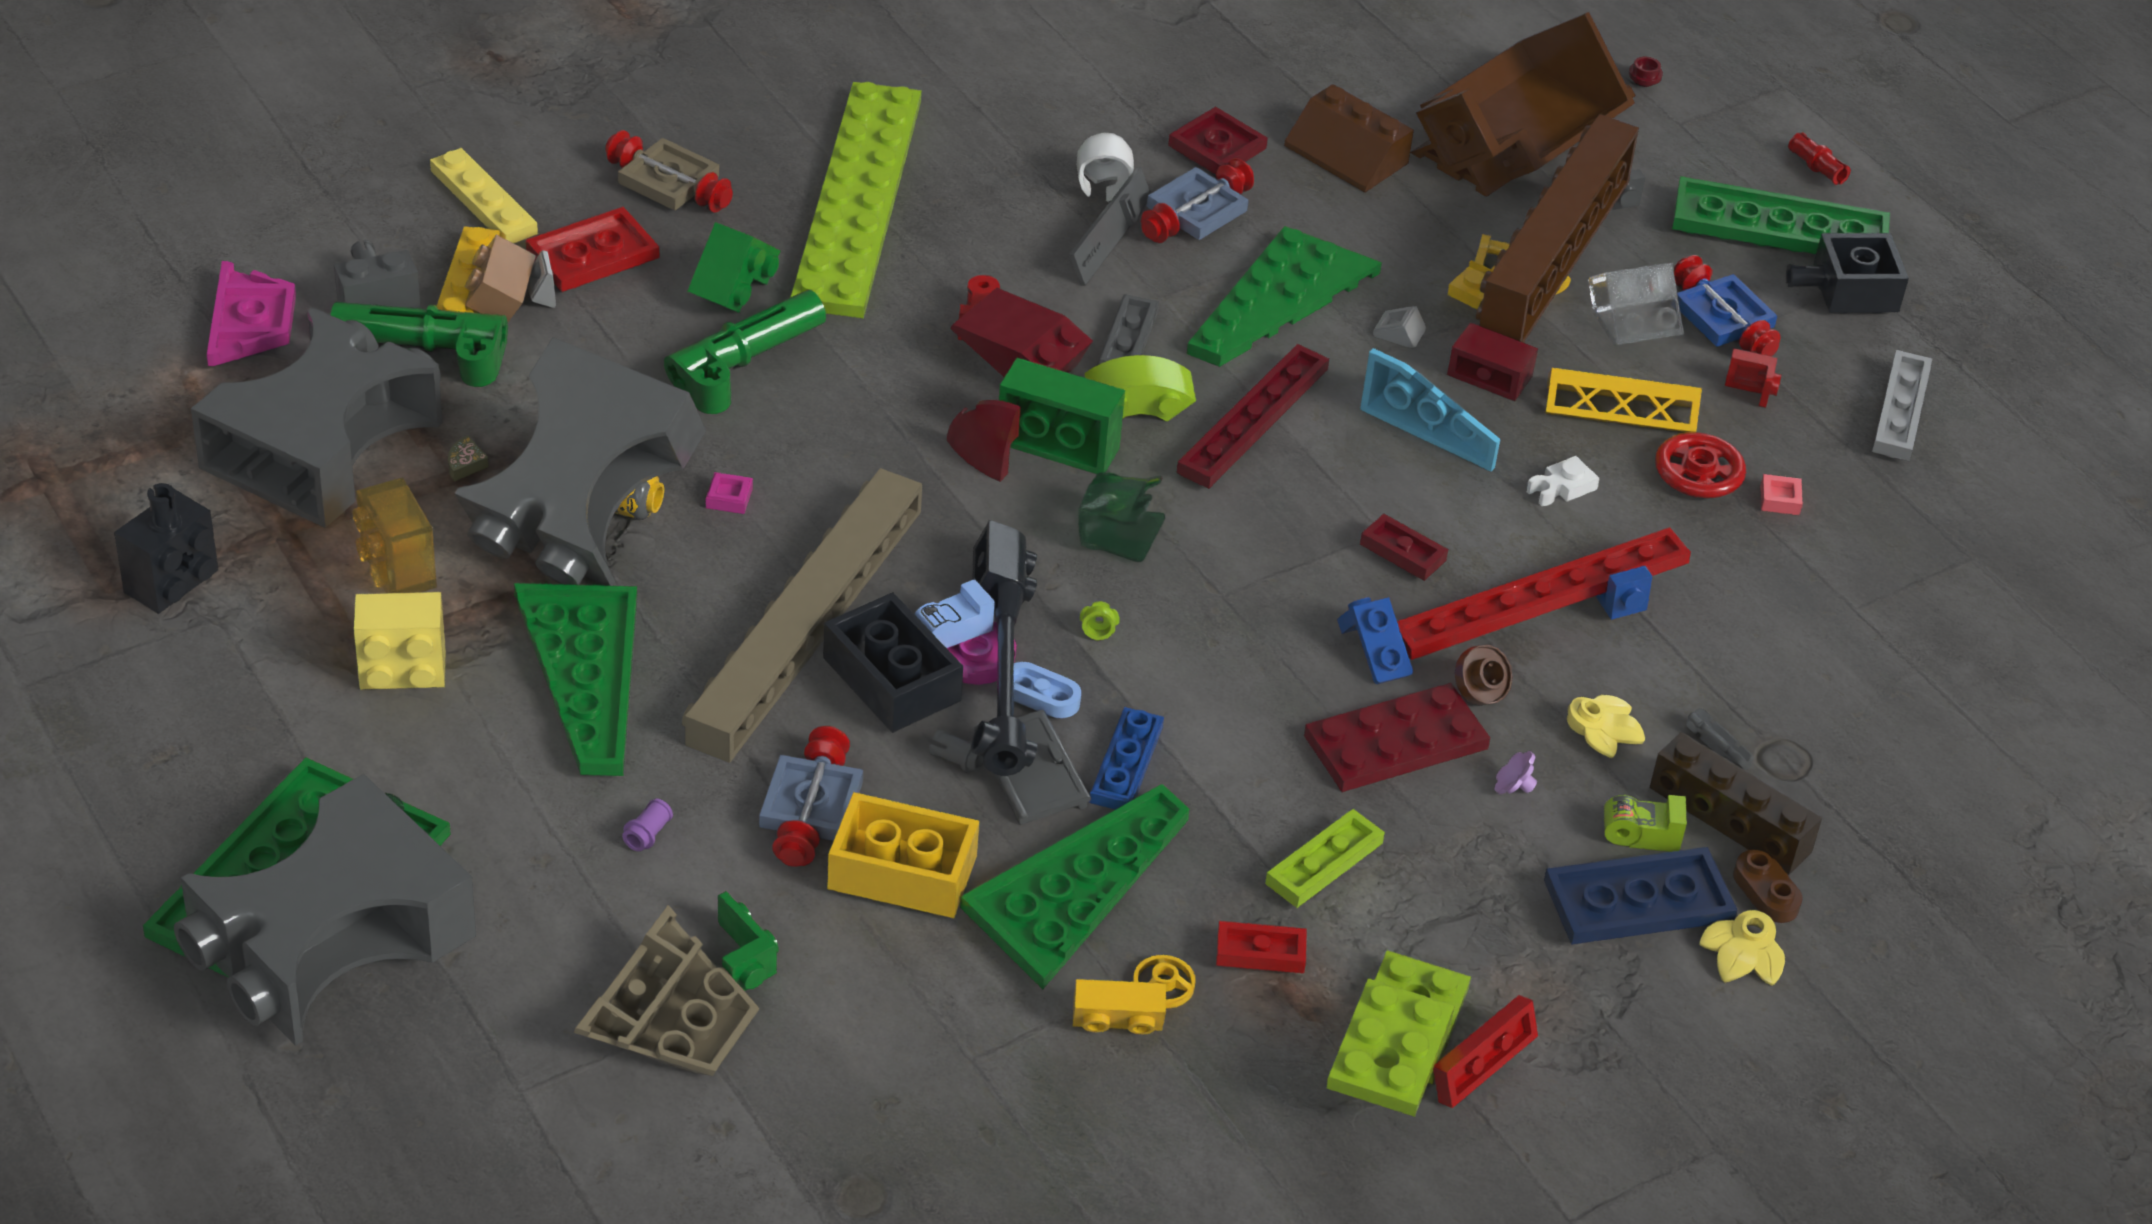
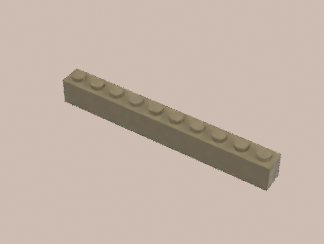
(794, 623)

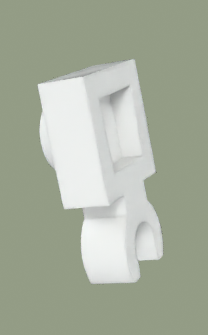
(1567, 478)

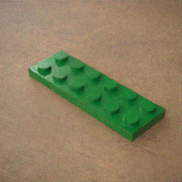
(1767, 216)

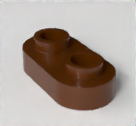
(1764, 883)

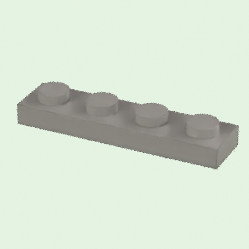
(1902, 405)

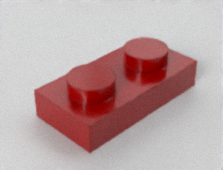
(1261, 947)

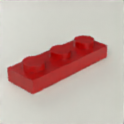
(1485, 1051)

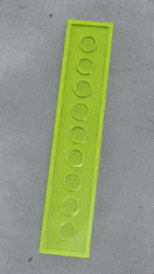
(858, 197)

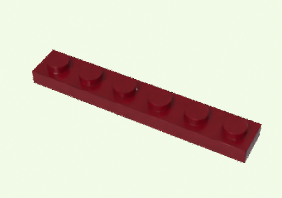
(1252, 416)

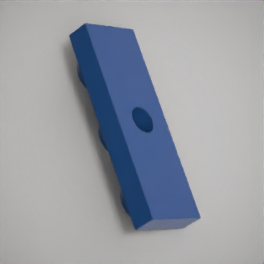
(1126, 758)

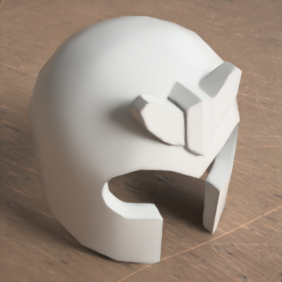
(1104, 159)

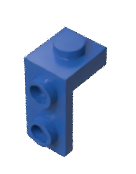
(1627, 592)
(1379, 638)

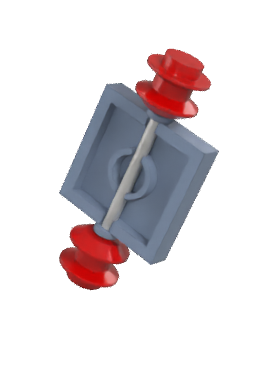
(1198, 202)
(810, 796)

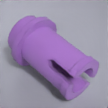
(641, 832)

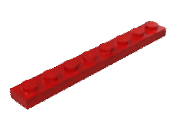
(1538, 593)

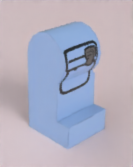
(959, 616)

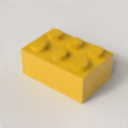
(903, 855)

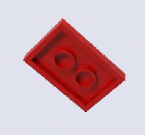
(595, 248)

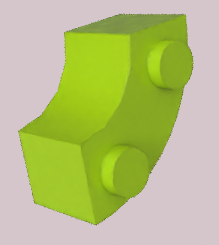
(1150, 384)

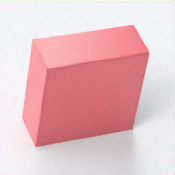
(1781, 494)

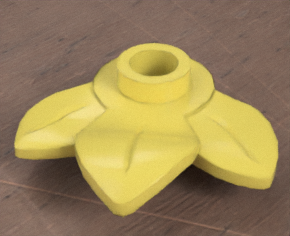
(1604, 723)
(1745, 951)

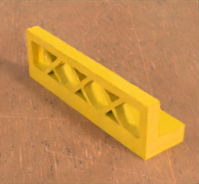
(1625, 388)

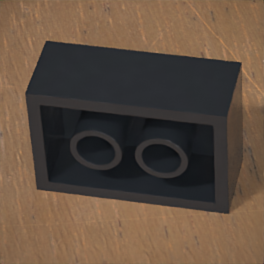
(892, 662)

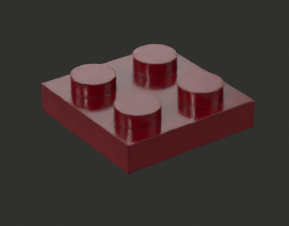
(1217, 139)

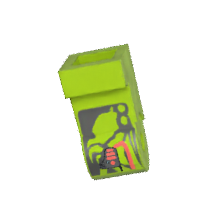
(1645, 823)

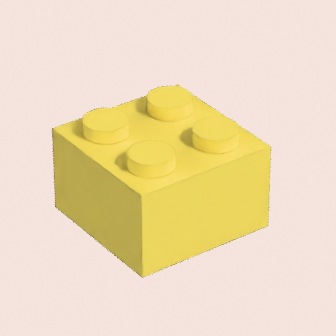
(400, 640)

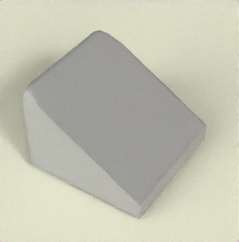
(541, 281)
(1401, 326)

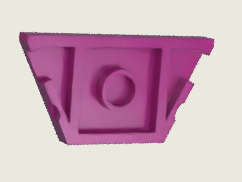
(249, 315)

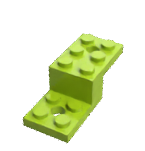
(1398, 1033)

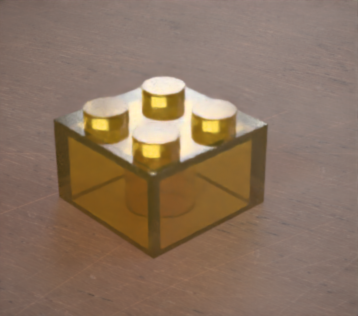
(395, 538)

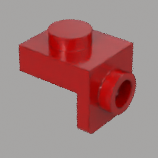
(1754, 374)

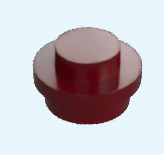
(1646, 71)

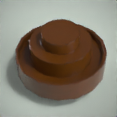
(1483, 675)

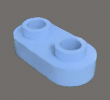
(1045, 690)

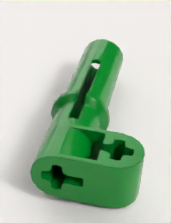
(438, 329)
(706, 364)

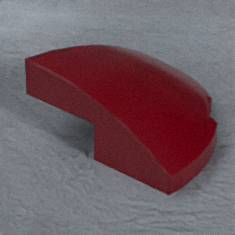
(985, 436)

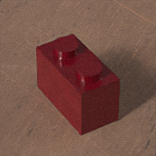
(1492, 361)

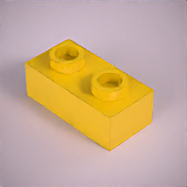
(1119, 1006)

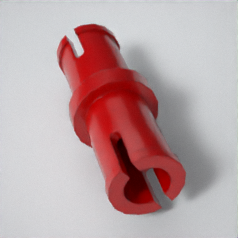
(1819, 158)

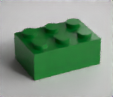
(1064, 415)

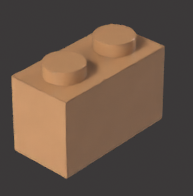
(499, 278)

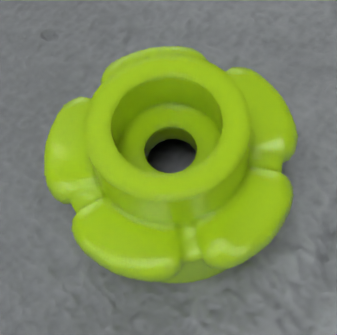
(1099, 629)

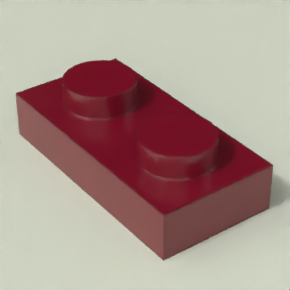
(1404, 547)

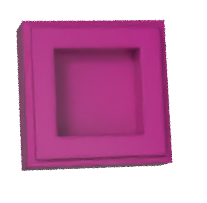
(729, 493)

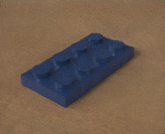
(1639, 895)

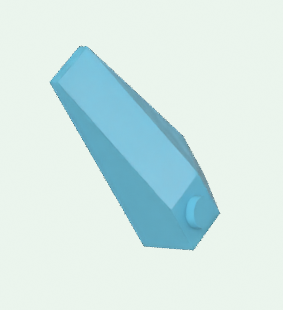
(1417, 406)

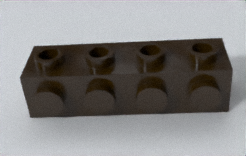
(1735, 802)

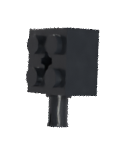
(1855, 273)
(166, 549)

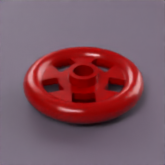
(1700, 465)

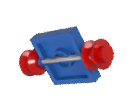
(1725, 308)

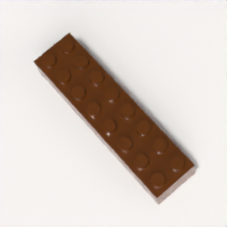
(1558, 229)

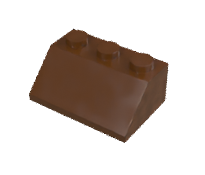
(1350, 138)

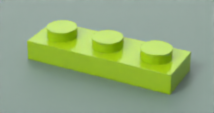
(1324, 858)

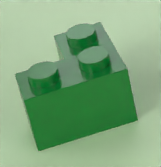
(730, 266)

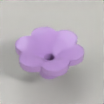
(1517, 774)

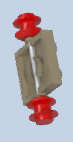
(668, 172)

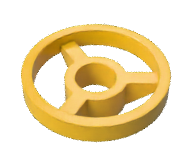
(1167, 966)

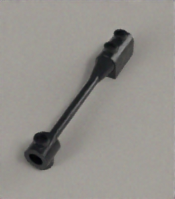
(1003, 571)

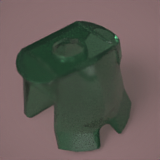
(1116, 516)

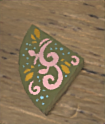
(466, 458)

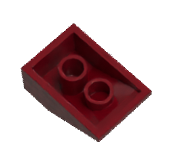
(1014, 328)

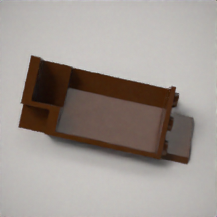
(1523, 106)

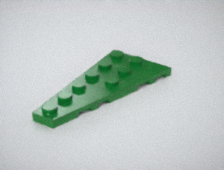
(1282, 286)
(586, 658)
(1064, 892)

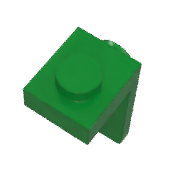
(758, 947)

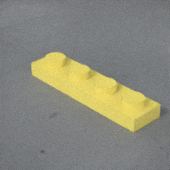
(483, 195)

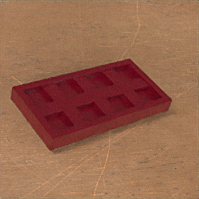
(1396, 737)

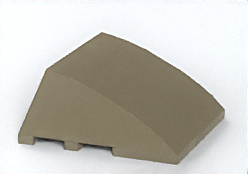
(672, 1003)

